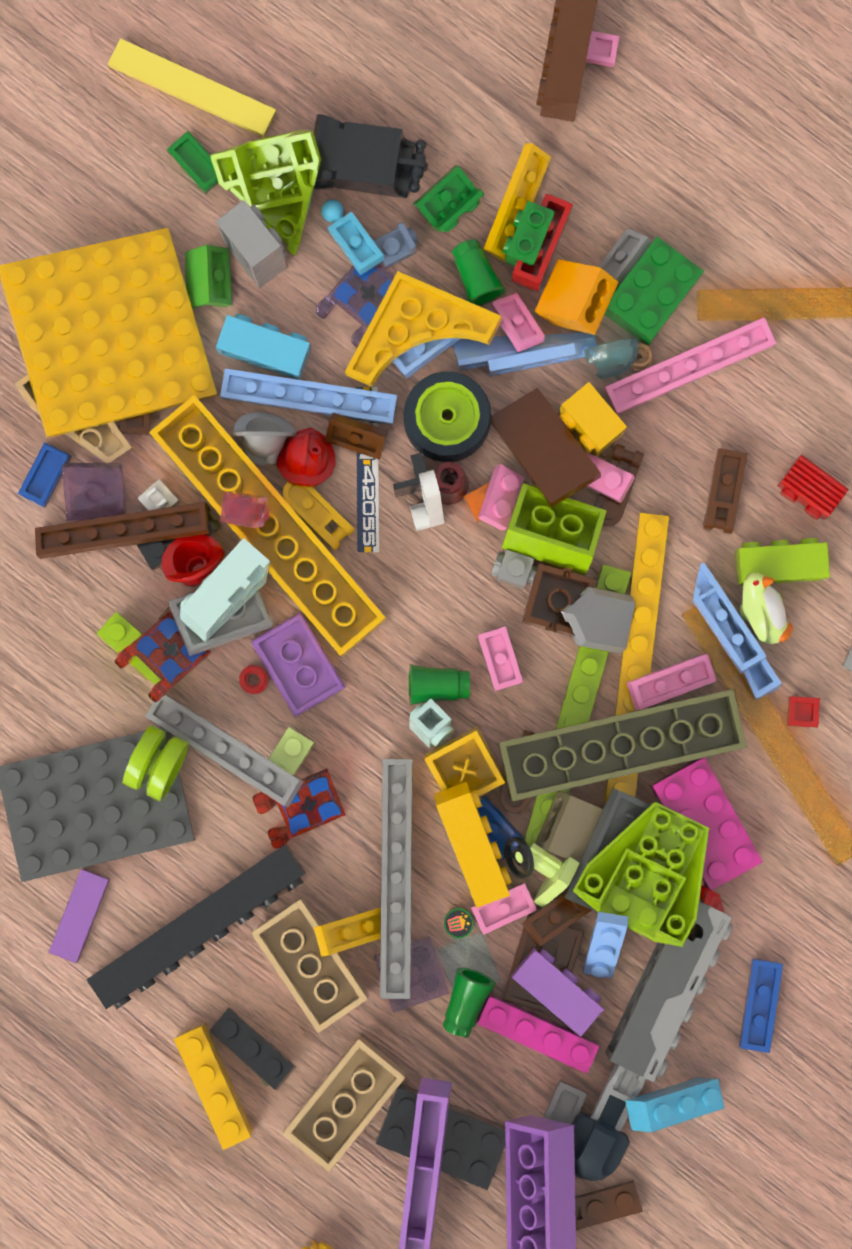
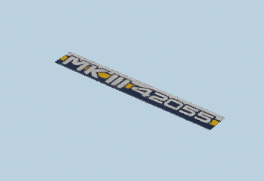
(367, 498)

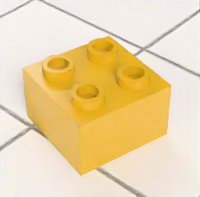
(591, 420)
(465, 760)

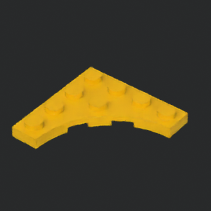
(412, 316)

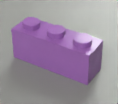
(558, 990)

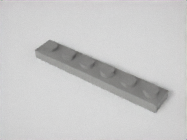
(225, 749)

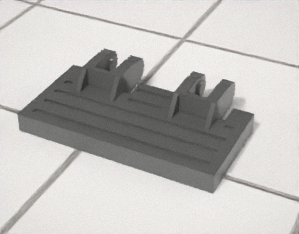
(615, 818)

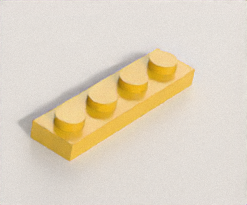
(522, 188)

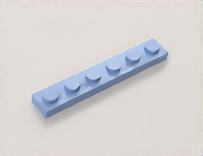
(308, 396)

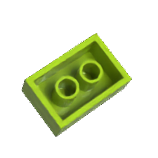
(554, 535)

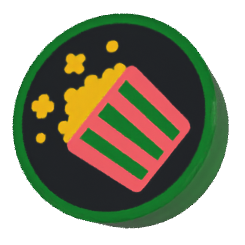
(458, 923)

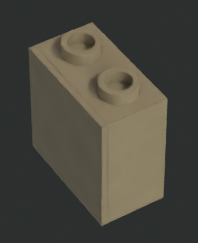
(568, 826)

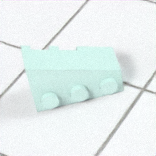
(225, 590)

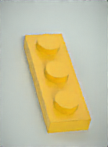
(349, 932)

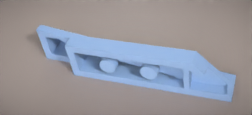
(503, 357)
(733, 634)

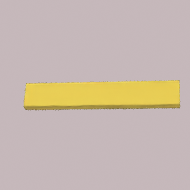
(192, 88)

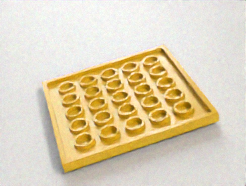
(106, 331)

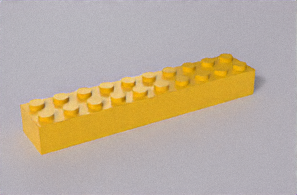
(294, 552)

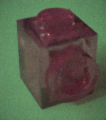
(244, 509)

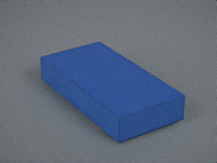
(44, 475)

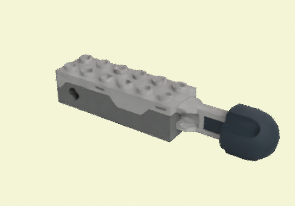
(647, 1034)

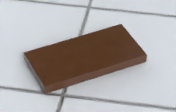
(545, 447)

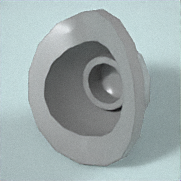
(263, 436)

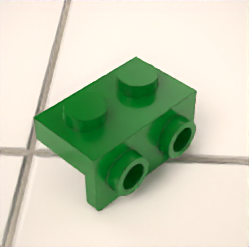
(448, 200)
(530, 233)

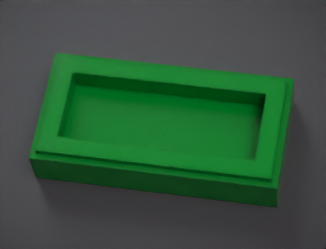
(194, 161)

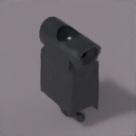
(367, 158)

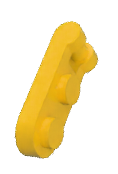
(317, 513)

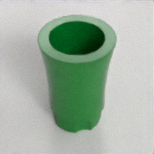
(477, 273)
(437, 684)
(466, 1001)

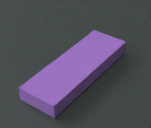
(79, 915)

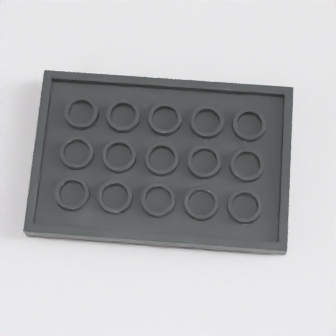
(77, 813)

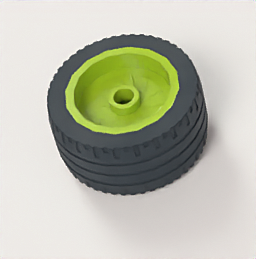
(442, 438)

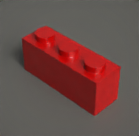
(533, 275)

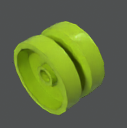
(155, 763)

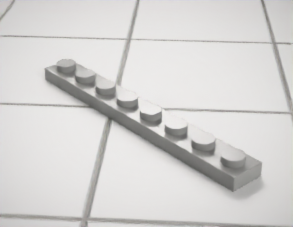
(396, 879)

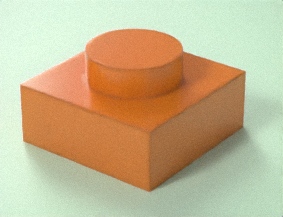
(475, 500)

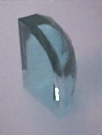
(613, 357)

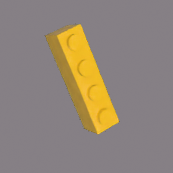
(471, 844)
(214, 1086)

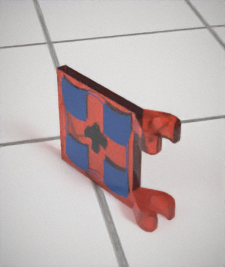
(164, 654)
(311, 807)

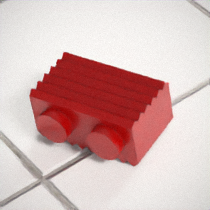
(812, 488)

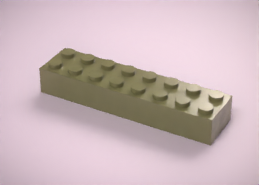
(622, 745)

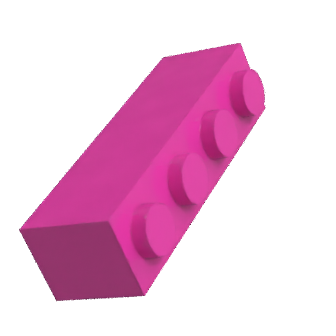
(538, 1033)

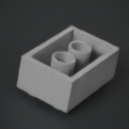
(251, 243)

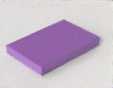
(298, 664)

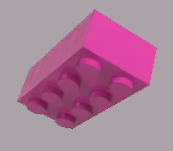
(699, 796)

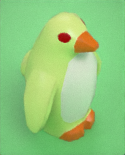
(764, 609)

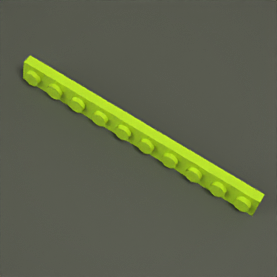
(579, 694)

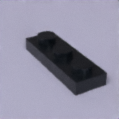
(252, 1049)

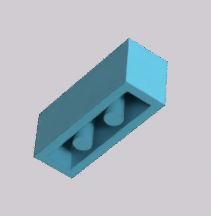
(263, 346)
(674, 1104)

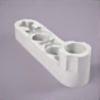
(430, 511)

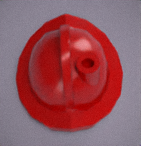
(306, 458)
(191, 559)

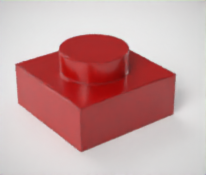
(803, 711)

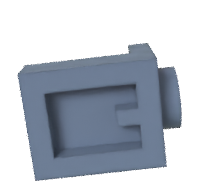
(397, 245)

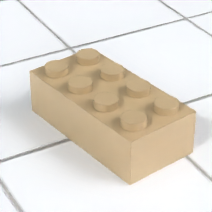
(319, 984)
(344, 1103)

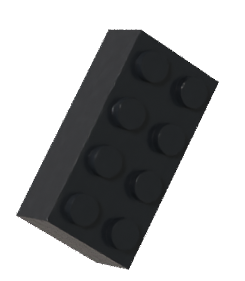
(470, 1145)

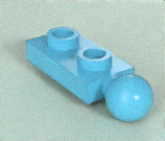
(351, 237)

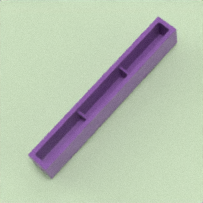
(425, 1164)

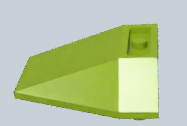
(650, 875)

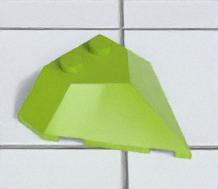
(275, 177)

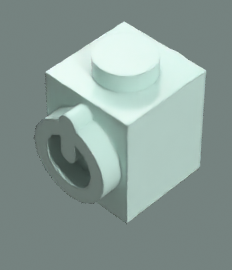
(431, 724)

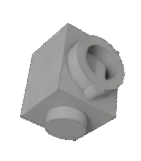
(514, 569)

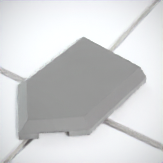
(601, 619)

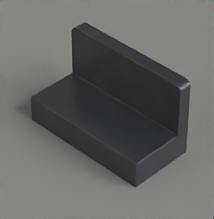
(413, 485)

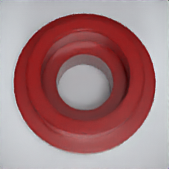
(244, 679)

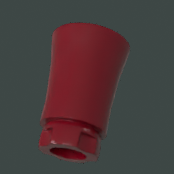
(451, 493)

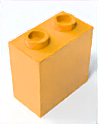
(576, 296)

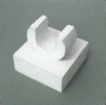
(158, 497)

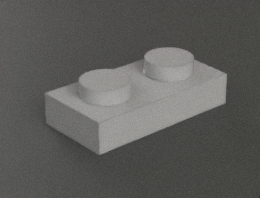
(625, 254)

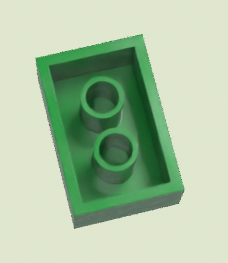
(652, 291)

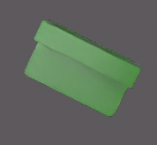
(208, 276)

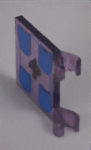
(358, 296)

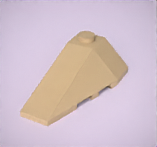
(102, 441)

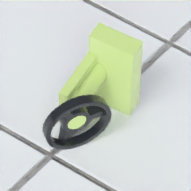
(534, 857)

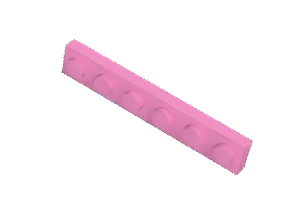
(690, 366)

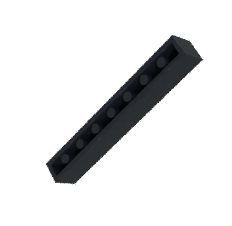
(196, 926)

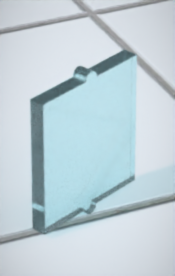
(470, 954)

